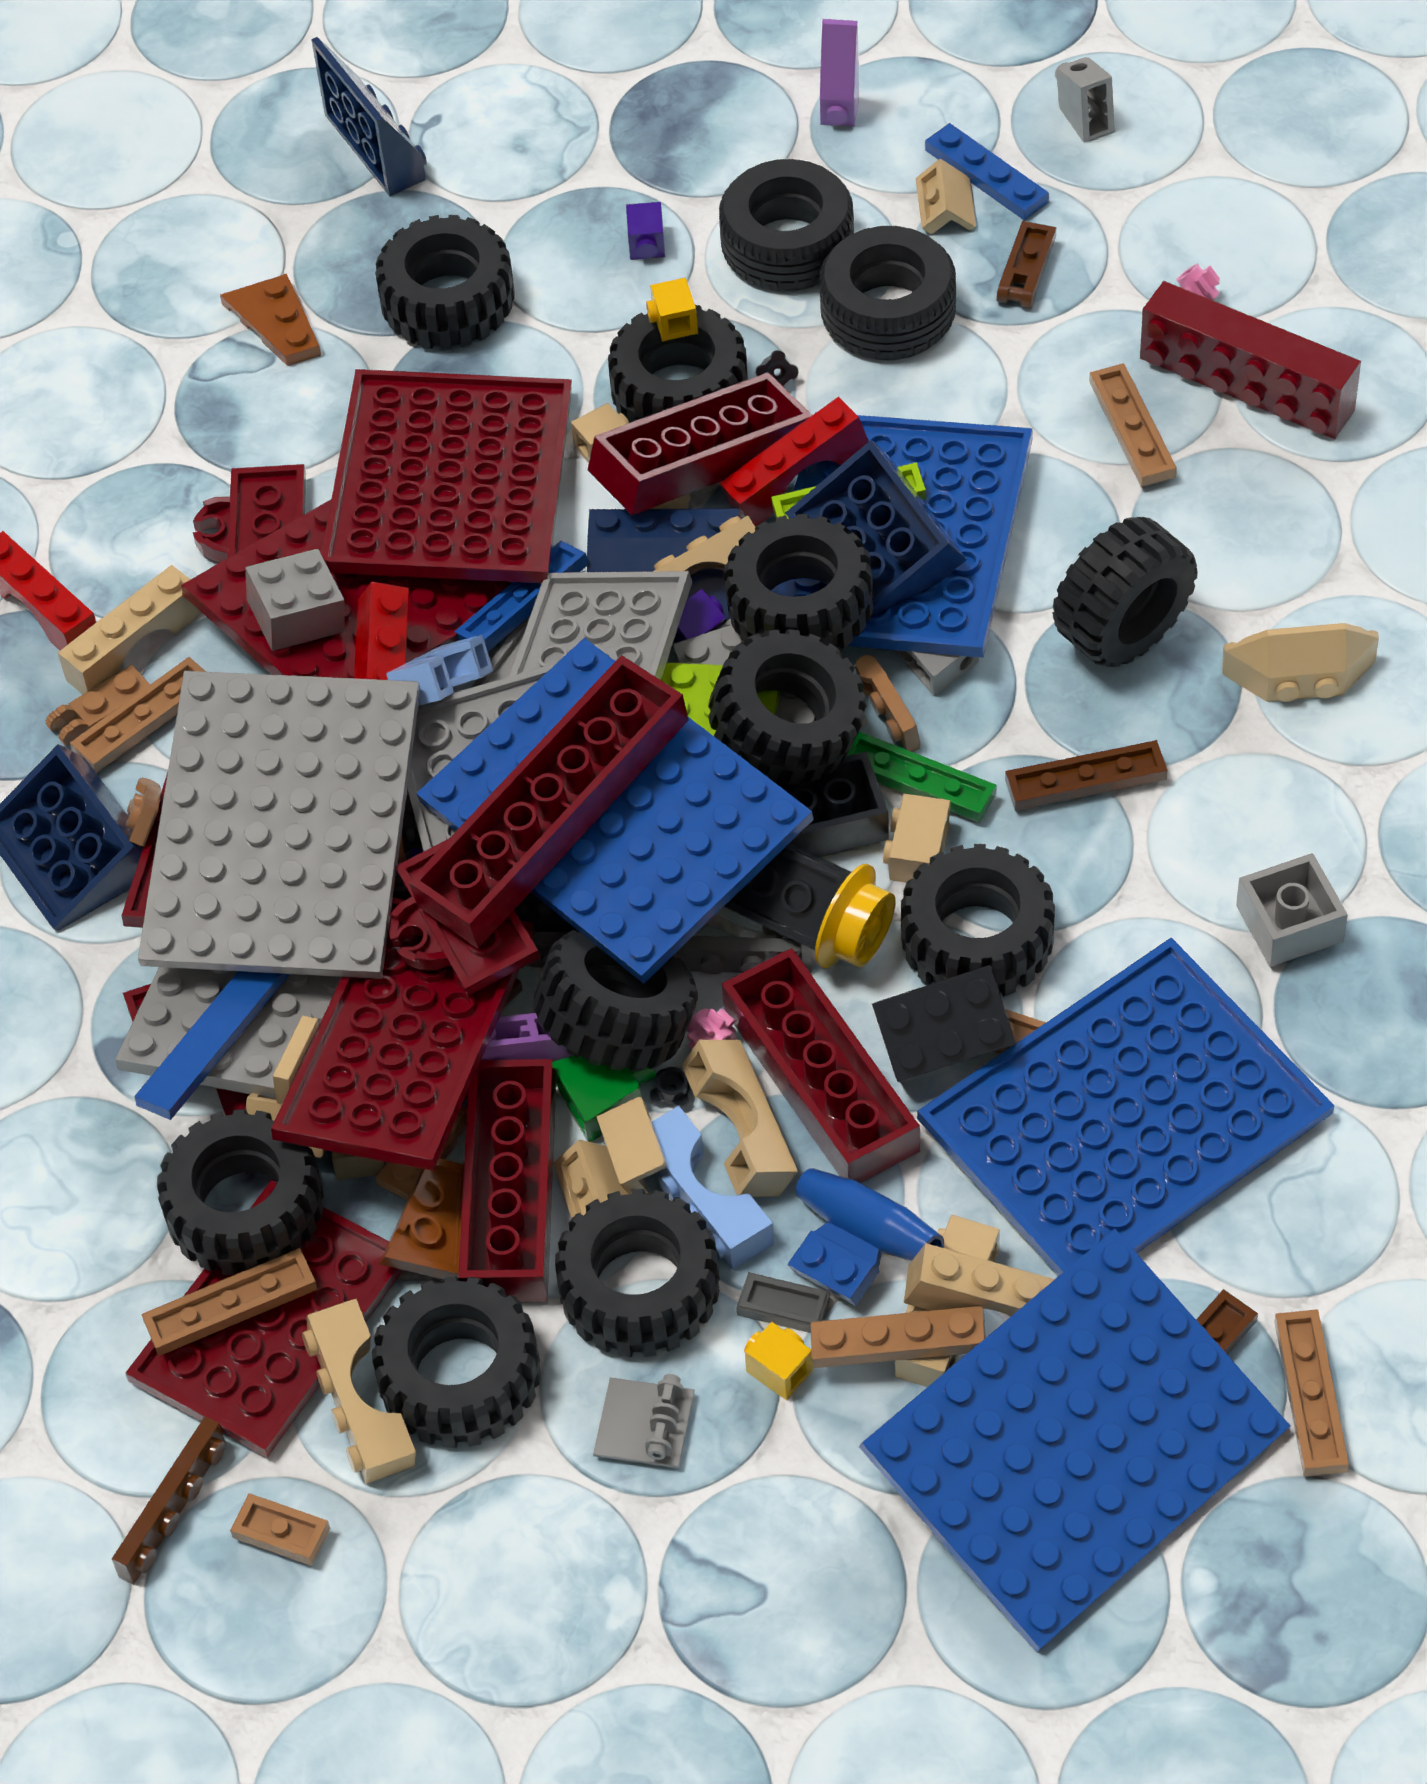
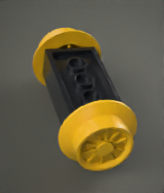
(819, 906)

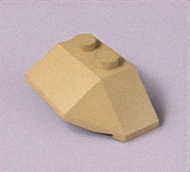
(1301, 661)

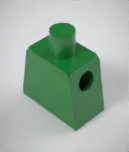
(595, 1090)

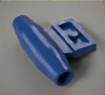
(859, 1228)

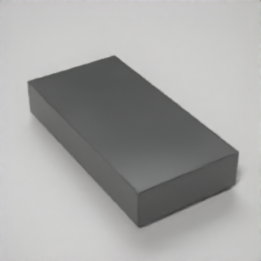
(782, 1302)

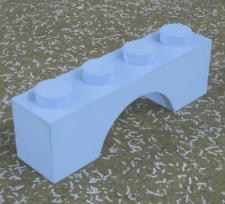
(445, 668)
(735, 1221)

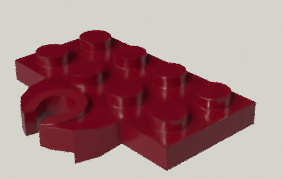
(257, 506)
(500, 955)

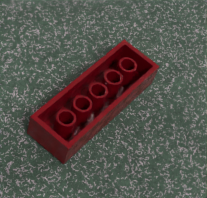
(1249, 359)
(693, 443)
(821, 1067)
(509, 1177)

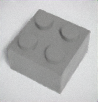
(295, 599)
(1291, 909)

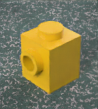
(672, 309)
(778, 1359)

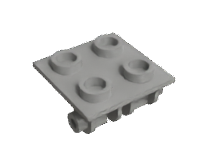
(644, 1421)

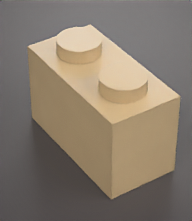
(919, 833)

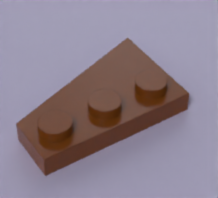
(276, 316)
(430, 1224)

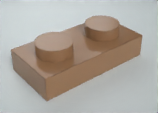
(280, 1529)

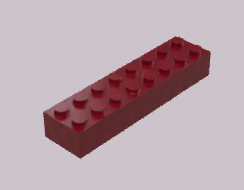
(549, 801)

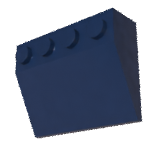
(367, 124)
(896, 527)
(641, 540)
(67, 838)

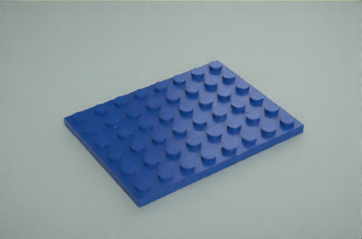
(974, 492)
(662, 851)
(1125, 1110)
(1074, 1439)

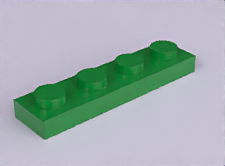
(925, 777)

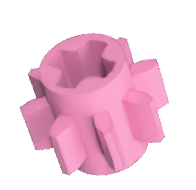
(1200, 281)
(711, 1026)

